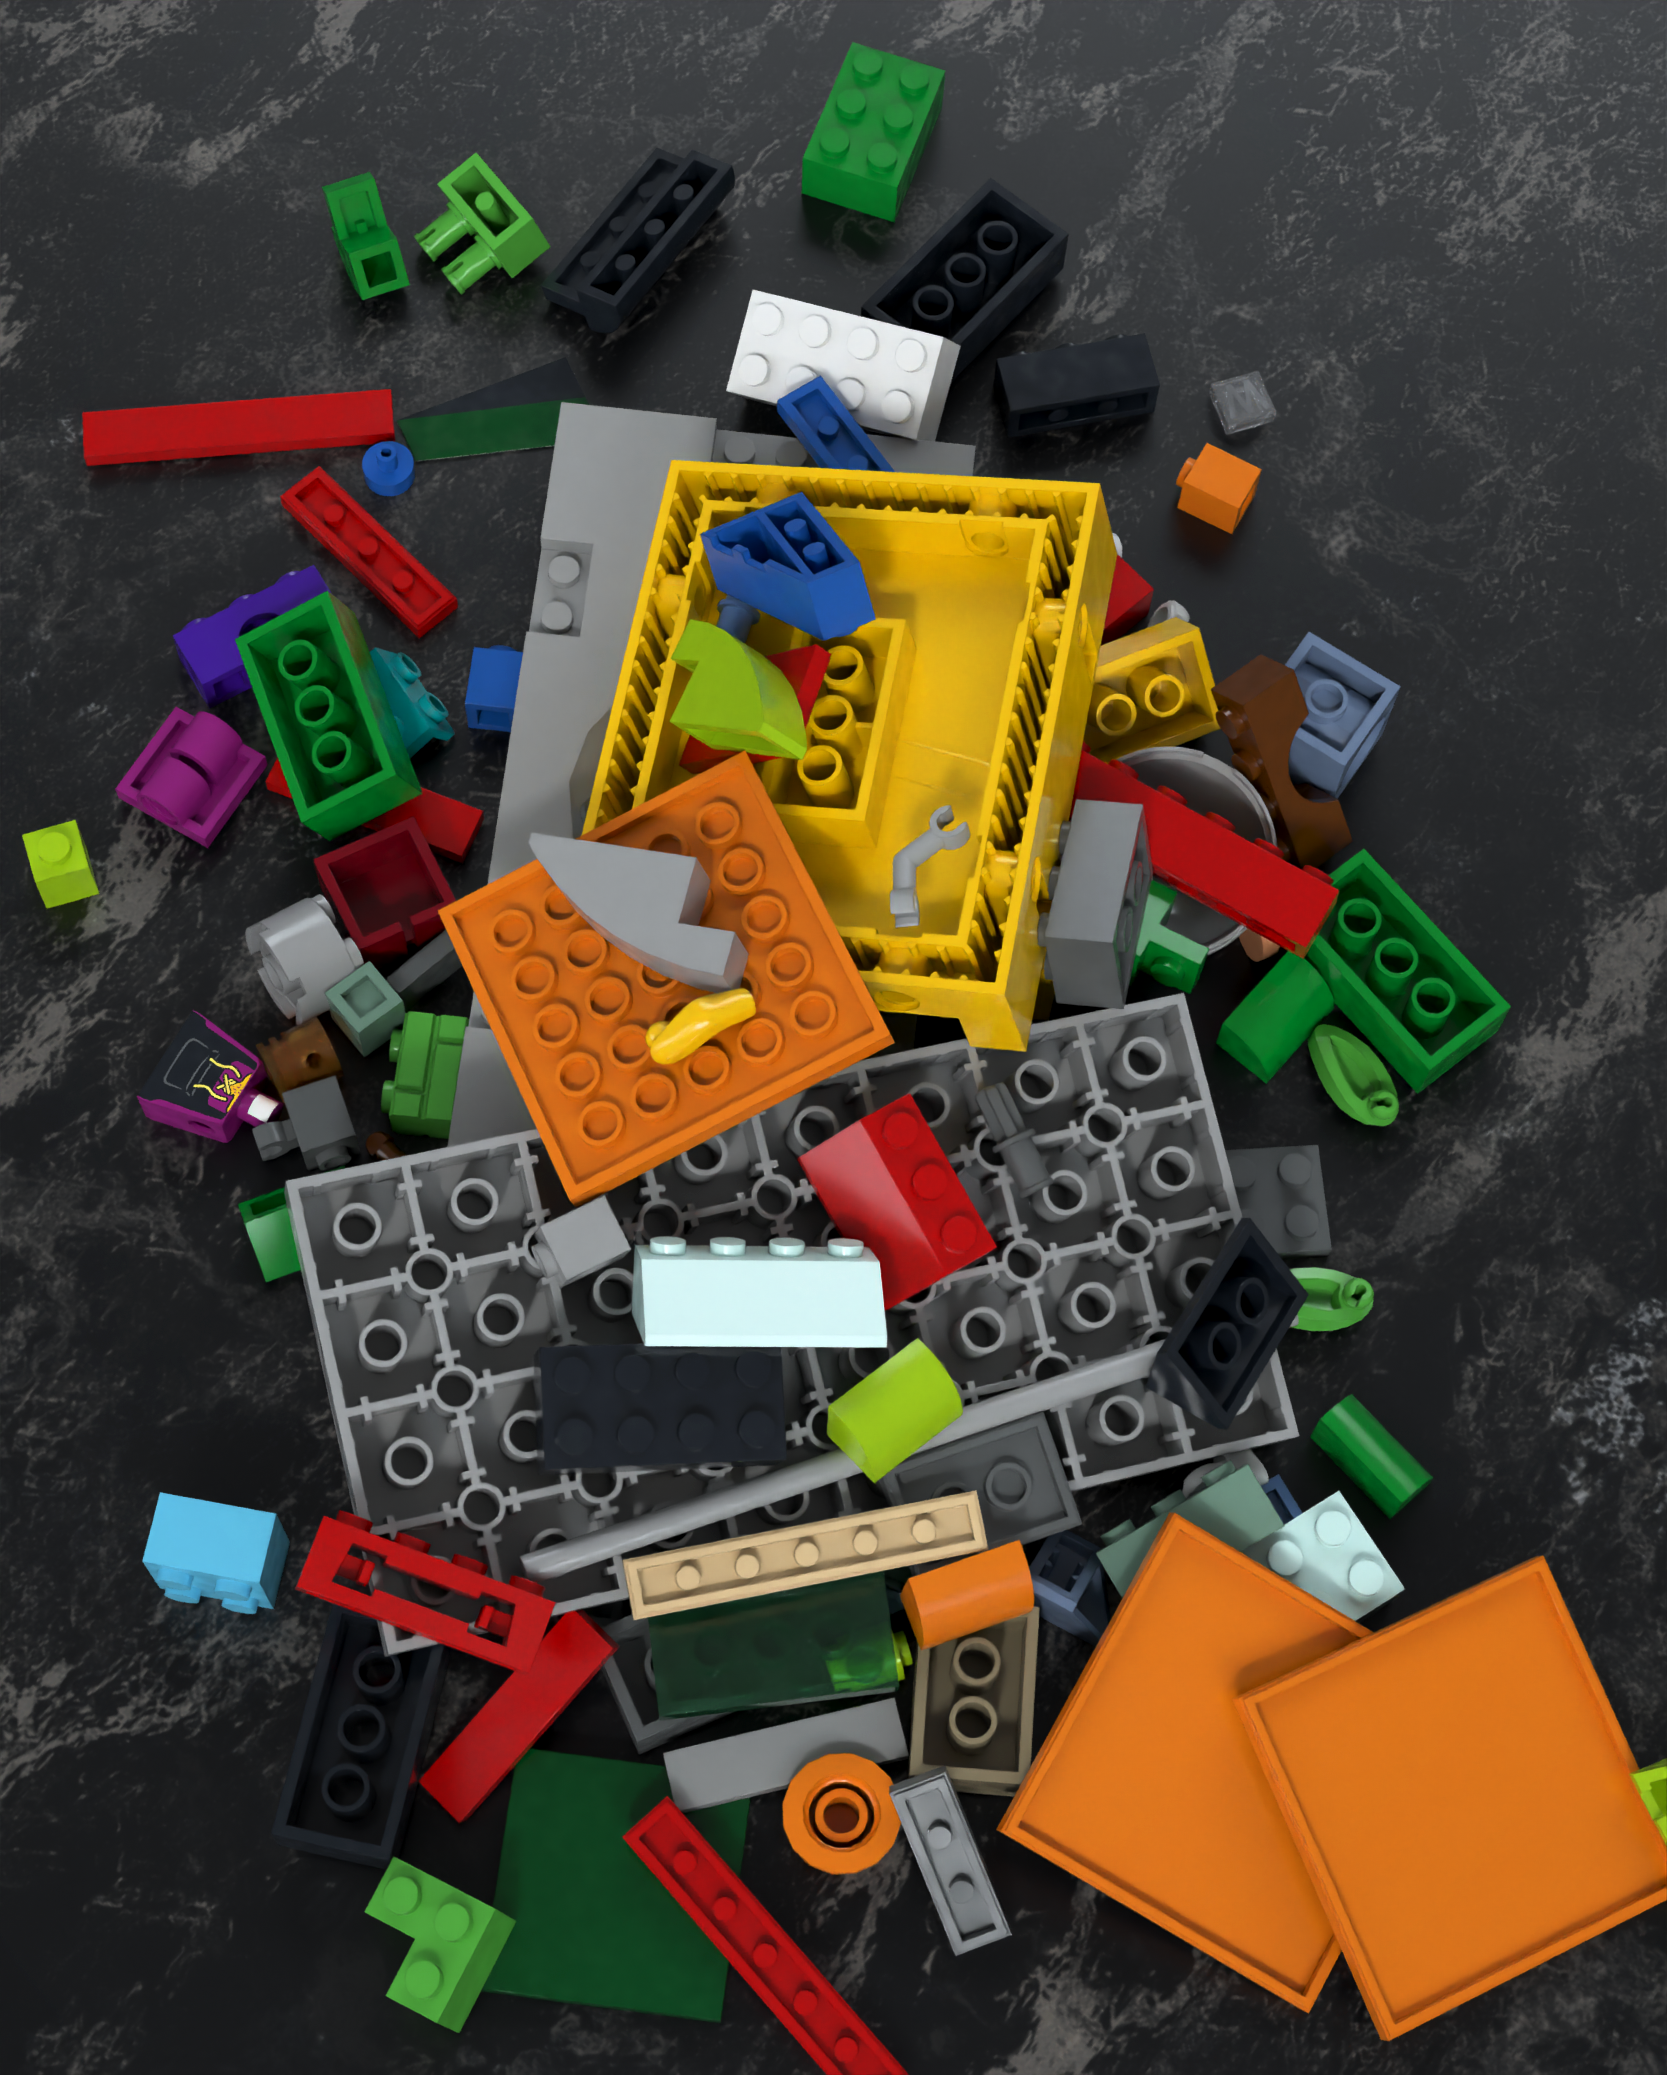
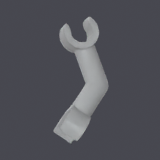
(904, 896)

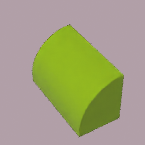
(894, 1410)

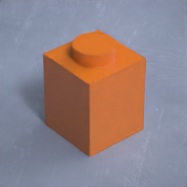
(1217, 487)

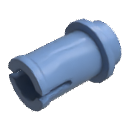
(736, 617)

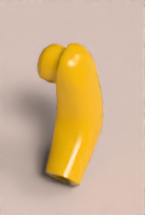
(697, 1024)

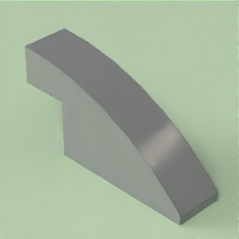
(646, 908)

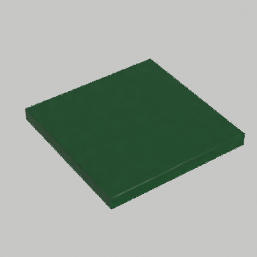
(586, 1905)

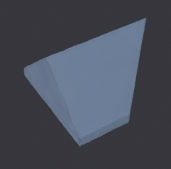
(1071, 1586)

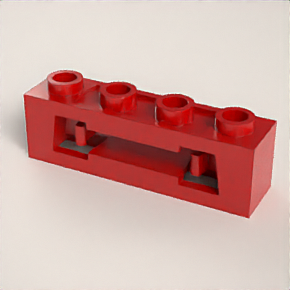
(463, 1576)

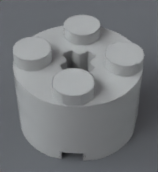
(302, 956)

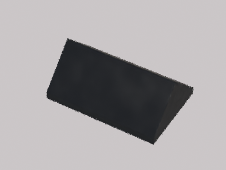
(1228, 1329)

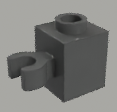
(316, 1124)

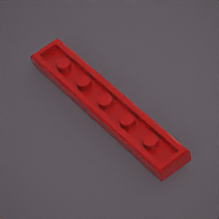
(238, 427)
(757, 1945)

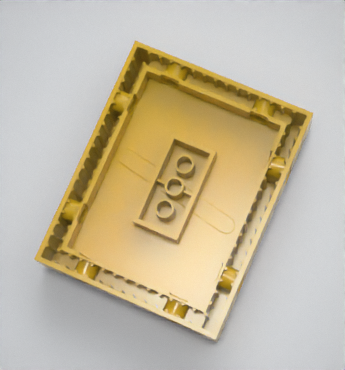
(951, 697)

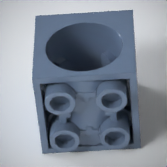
(1345, 716)

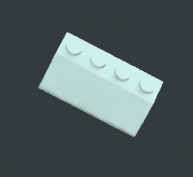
(758, 1294)

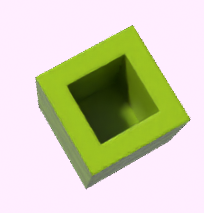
(60, 864)

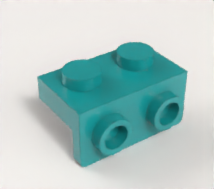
(415, 710)

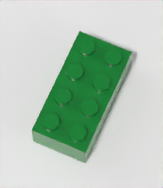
(328, 716)
(1401, 976)

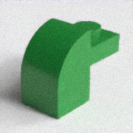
(363, 236)
(1162, 952)

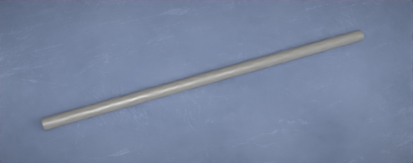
(829, 1468)

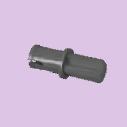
(1013, 1139)

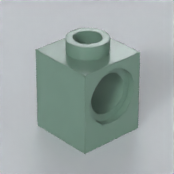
(366, 1008)

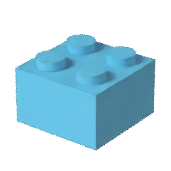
(216, 1553)

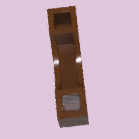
(1260, 715)

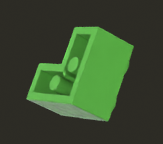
(452, 1944)

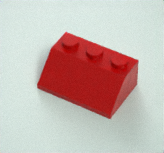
(899, 1197)

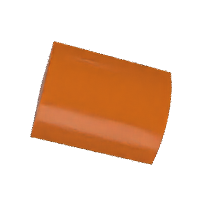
(969, 1595)

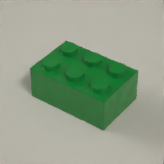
(873, 132)

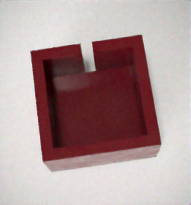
(386, 892)

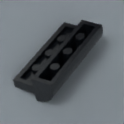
(638, 236)

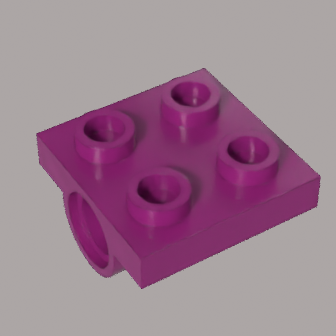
(192, 775)

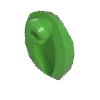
(1353, 1076)
(1333, 1299)

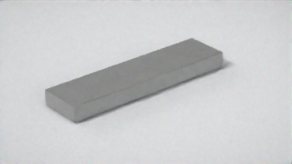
(774, 1755)

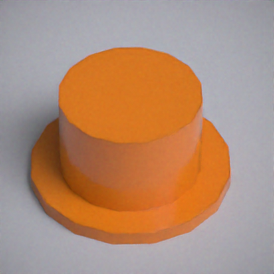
(840, 1814)

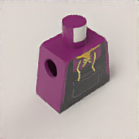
(208, 1084)

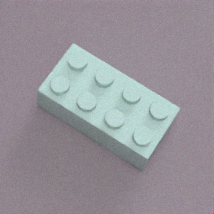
(1331, 1559)

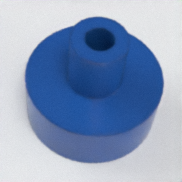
(388, 468)

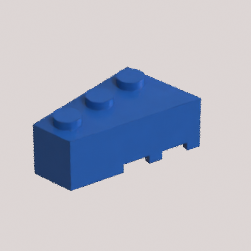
(791, 568)

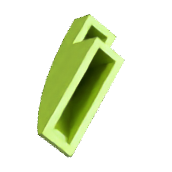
(736, 696)

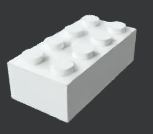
(880, 371)

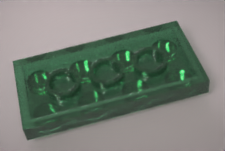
(775, 1649)

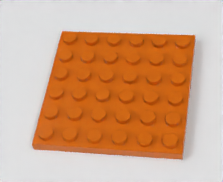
(579, 1008)

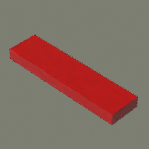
(369, 552)
(444, 822)
(518, 1715)

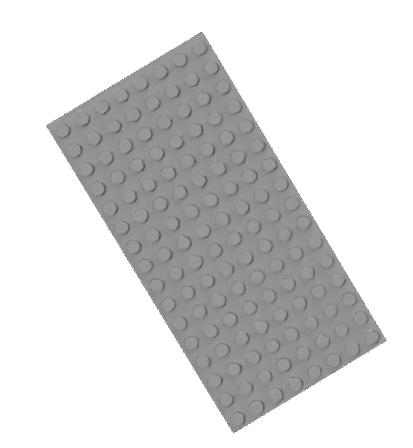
(438, 1304)

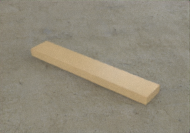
(804, 1555)

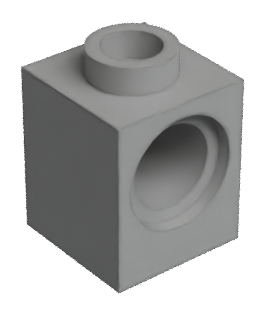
(580, 1242)

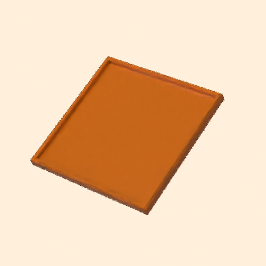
(1154, 1775)
(1459, 1795)

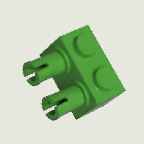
(485, 208)

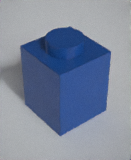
(493, 687)

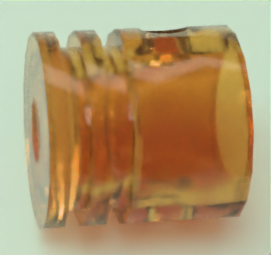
(287, 1061)

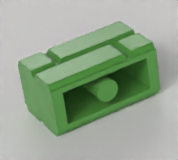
(426, 1074)

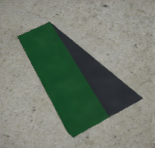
(496, 418)

